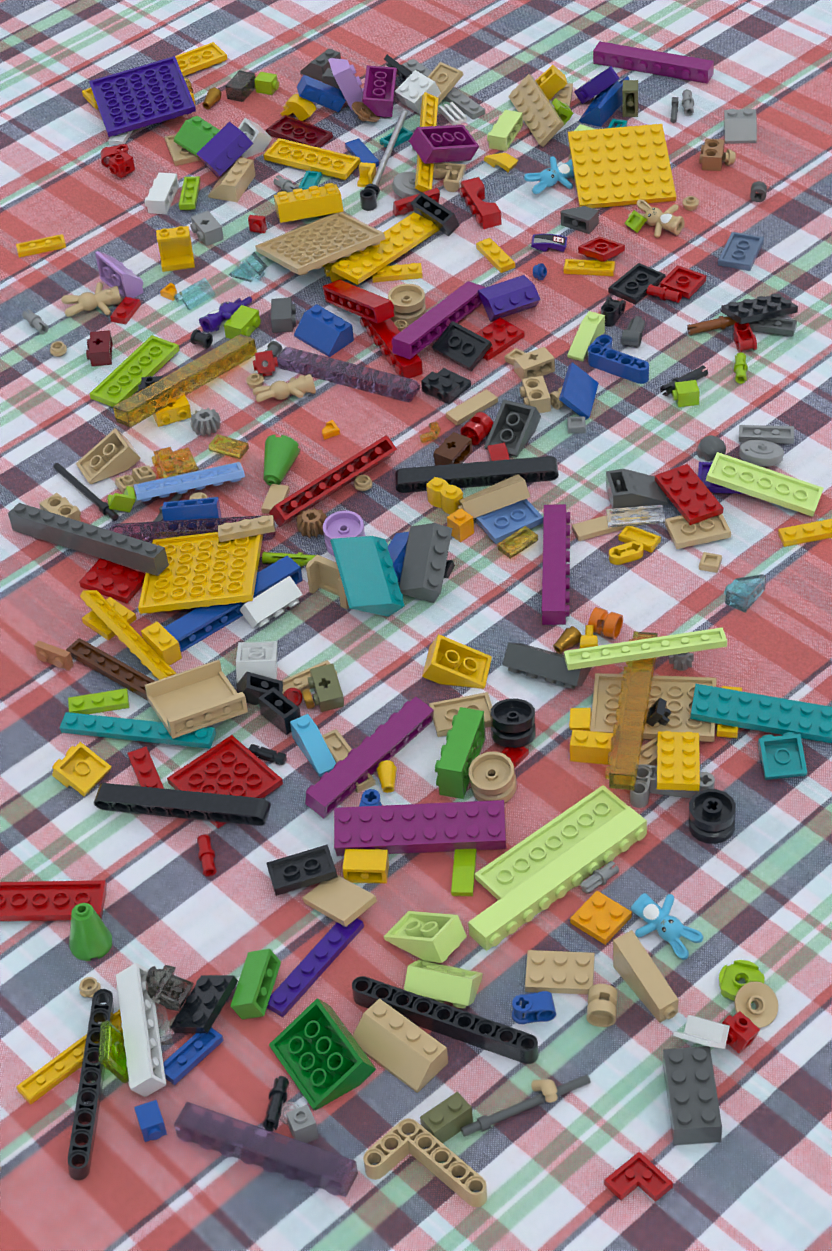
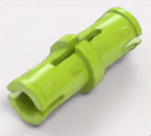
(740, 368)

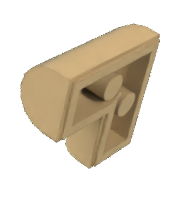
(451, 173)

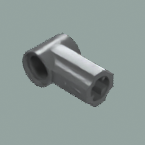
(633, 334)

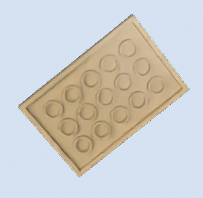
(675, 690)

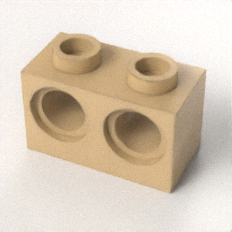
(536, 393)
(60, 506)

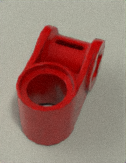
(111, 152)
(744, 337)

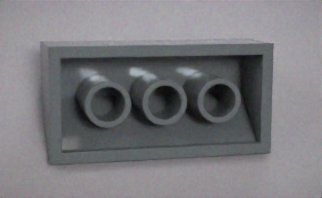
(425, 561)
(542, 663)

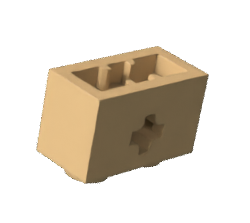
(534, 364)

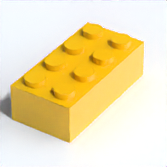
(308, 202)

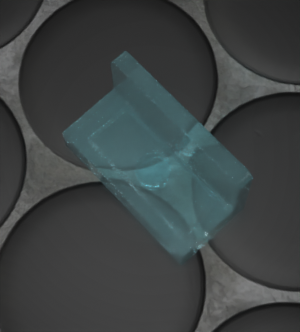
(195, 294)

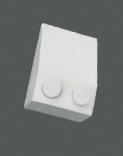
(257, 658)

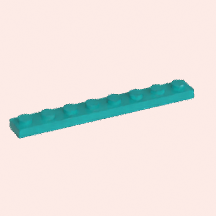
(133, 730)

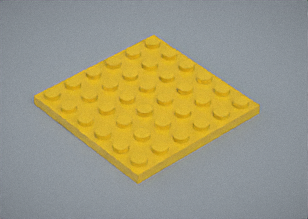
(621, 166)
(202, 573)

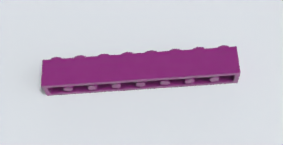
(653, 62)
(436, 320)
(554, 565)
(379, 747)

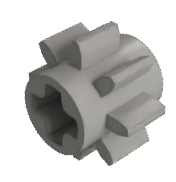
(681, 661)

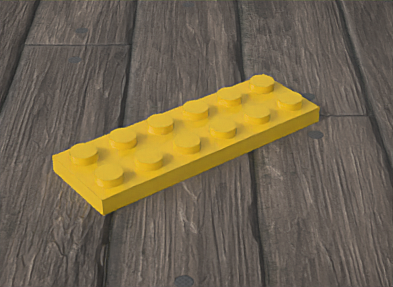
(311, 158)

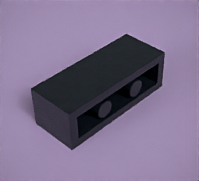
(435, 212)

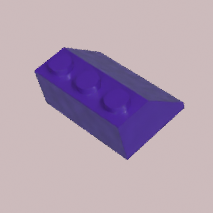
(224, 149)
(509, 297)

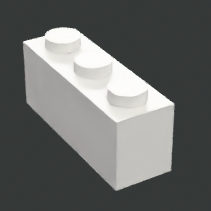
(162, 193)
(271, 603)

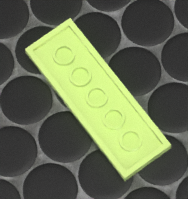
(764, 484)

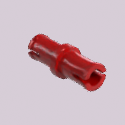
(664, 293)
(206, 855)

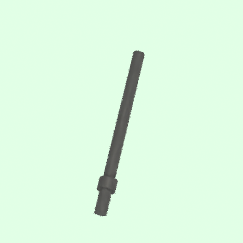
(485, 1122)

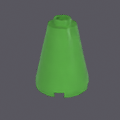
(278, 458)
(88, 933)

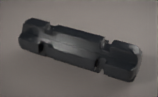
(268, 754)

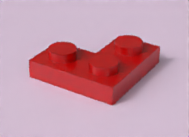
(641, 1173)

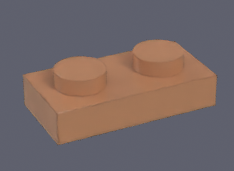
(53, 655)

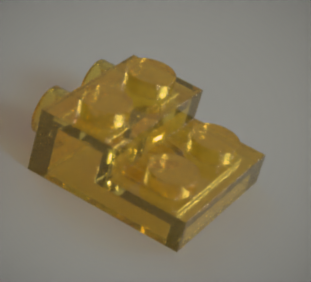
(173, 463)

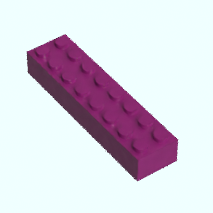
(421, 827)

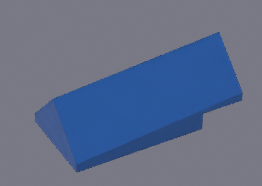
(604, 105)

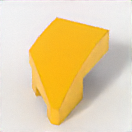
(503, 160)

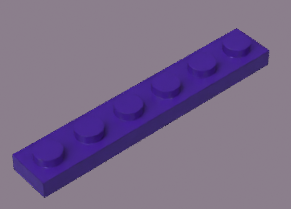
(312, 966)

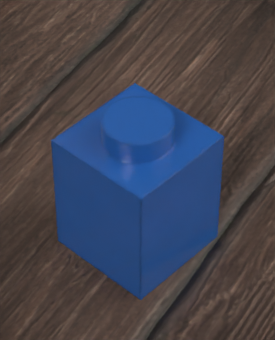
(150, 1121)

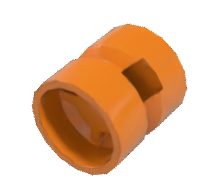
(607, 623)

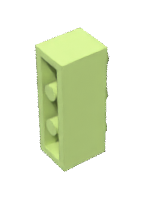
(505, 130)

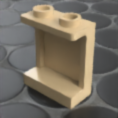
(325, 575)

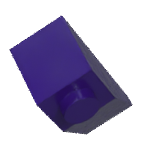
(596, 85)

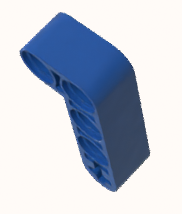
(617, 363)

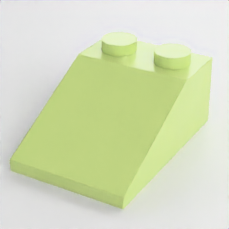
(427, 935)

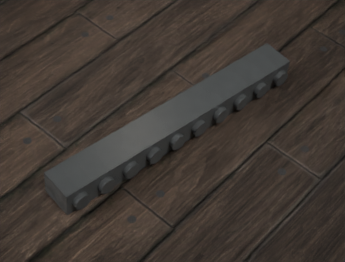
(88, 539)

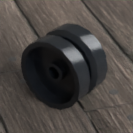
(513, 723)
(712, 816)

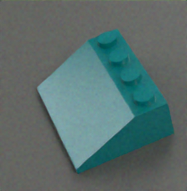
(368, 574)

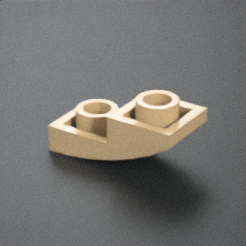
(139, 475)

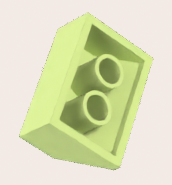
(443, 982)

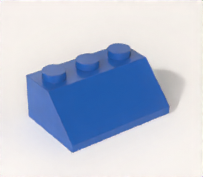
(324, 330)

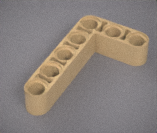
(429, 1157)

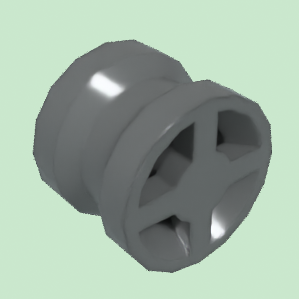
(761, 189)

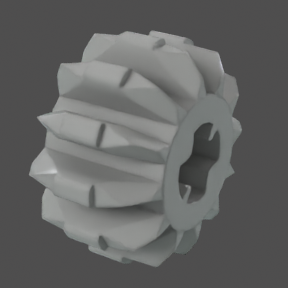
(205, 421)

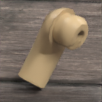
(547, 1087)

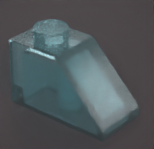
(249, 268)
(744, 591)

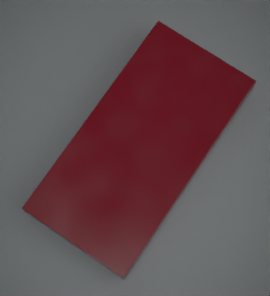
(299, 131)

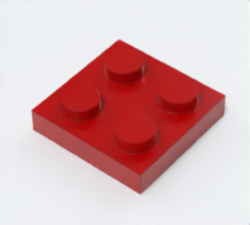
(601, 249)
(683, 281)

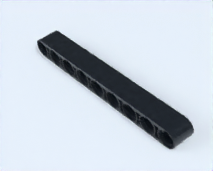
(477, 473)
(182, 804)
(368, 991)
(89, 1091)

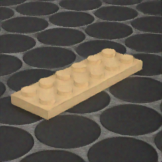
(536, 110)

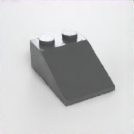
(513, 426)

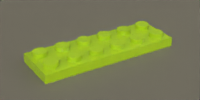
(128, 375)

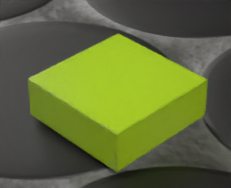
(635, 221)

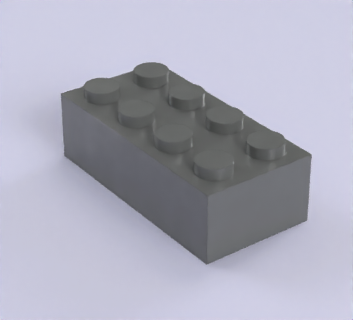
(692, 1095)

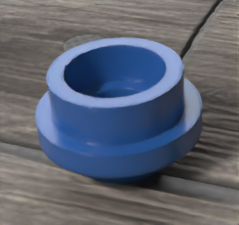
(539, 271)

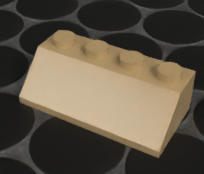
(400, 1046)

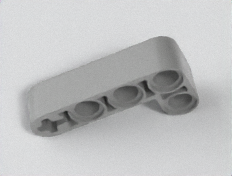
(647, 783)

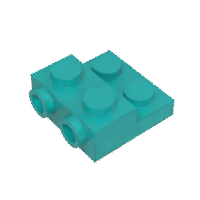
(782, 756)

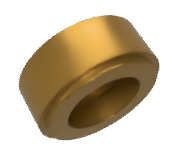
(308, 698)

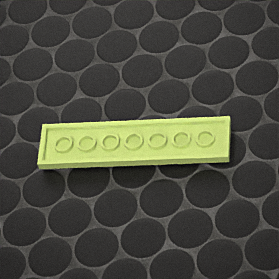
(549, 842)

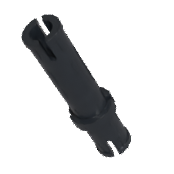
(693, 375)
(277, 1098)

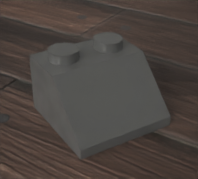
(320, 64)

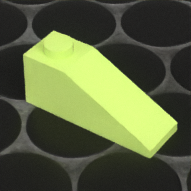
(589, 329)

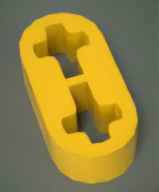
(626, 553)

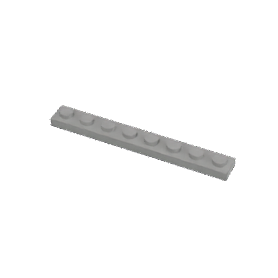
(463, 102)

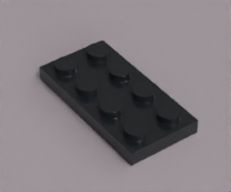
(759, 308)

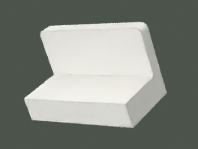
(704, 1032)

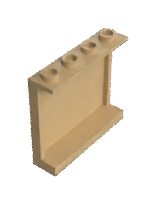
(195, 699)

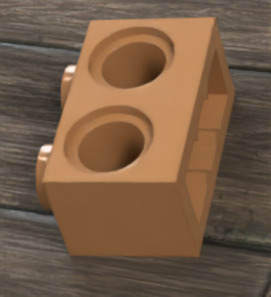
(712, 154)

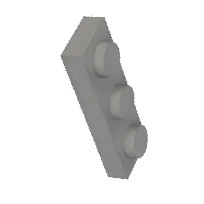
(774, 434)

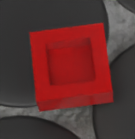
(257, 223)

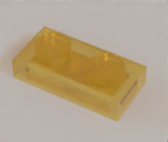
(228, 446)
(517, 542)

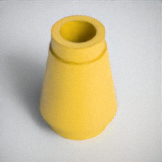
(387, 775)

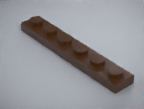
(110, 667)

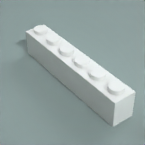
(140, 1032)

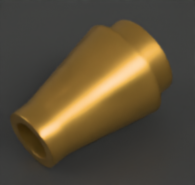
(212, 97)
(568, 639)

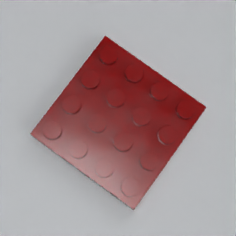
(227, 770)

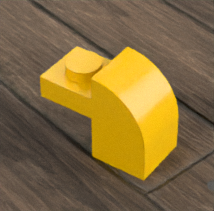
(299, 106)

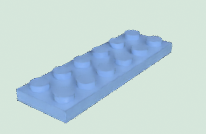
(183, 482)

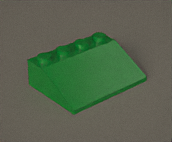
(321, 1055)

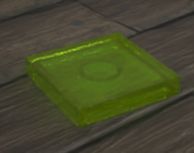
(112, 1051)

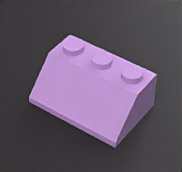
(346, 80)
(116, 274)

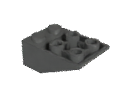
(633, 489)

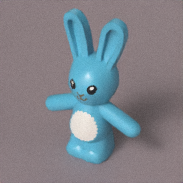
(551, 175)
(667, 926)

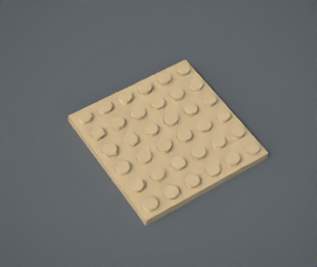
(320, 243)

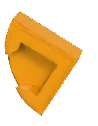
(169, 291)
(330, 430)

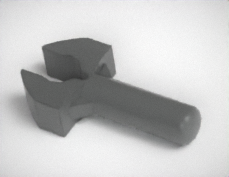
(674, 109)

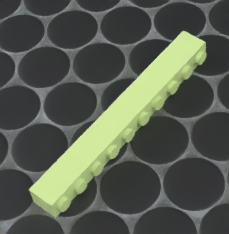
(557, 878)

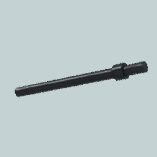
(103, 506)

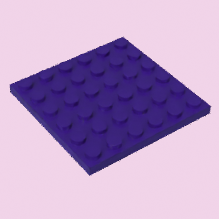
(142, 96)

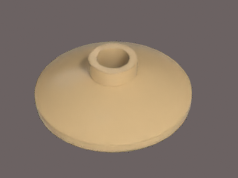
(765, 1002)

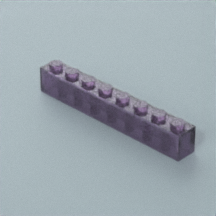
(266, 1149)

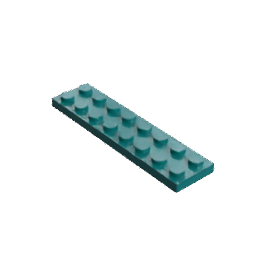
(762, 713)

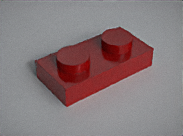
(125, 310)

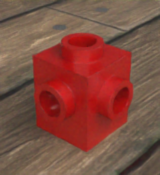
(121, 164)
(265, 356)
(741, 1031)

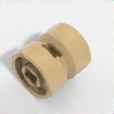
(602, 1005)

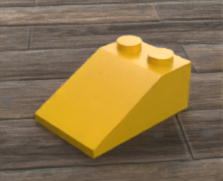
(456, 664)

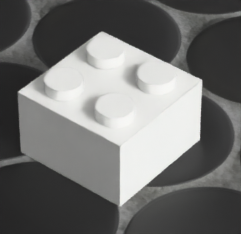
(413, 88)

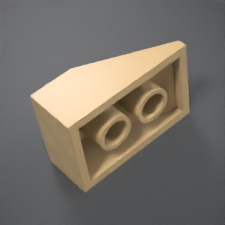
(108, 458)

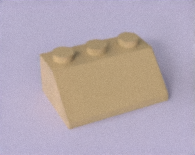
(234, 181)

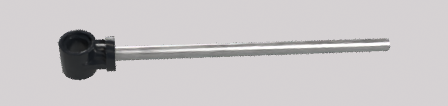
(370, 193)

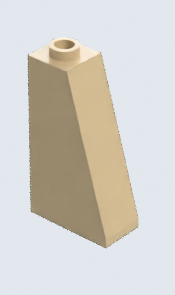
(495, 497)
(644, 977)

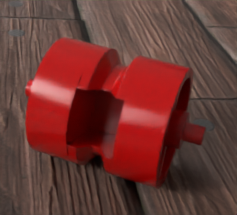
(477, 427)

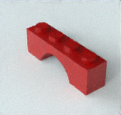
(486, 213)

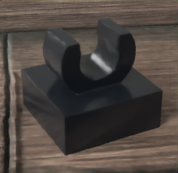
(658, 713)

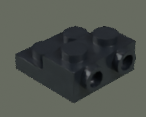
(445, 385)

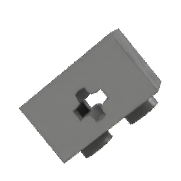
(207, 228)

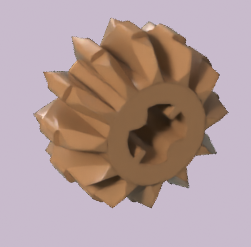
(311, 522)

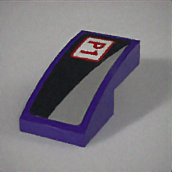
(553, 241)

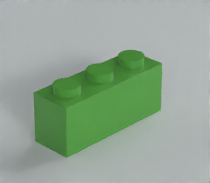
(255, 984)

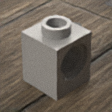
(302, 1124)

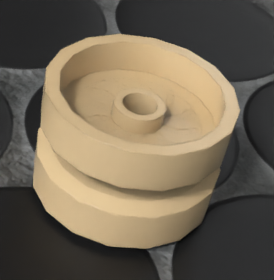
(408, 302)
(492, 777)

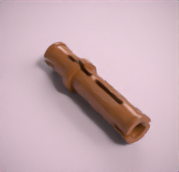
(719, 323)

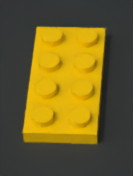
(678, 761)

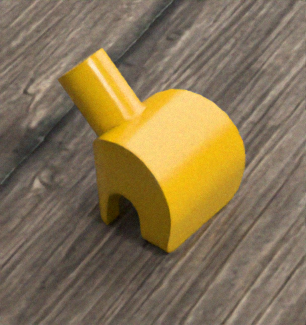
(588, 639)

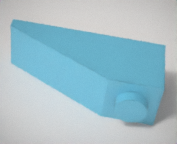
(312, 744)

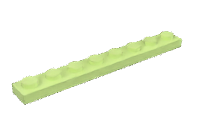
(645, 648)

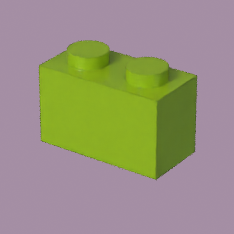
(242, 322)

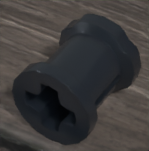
(201, 338)

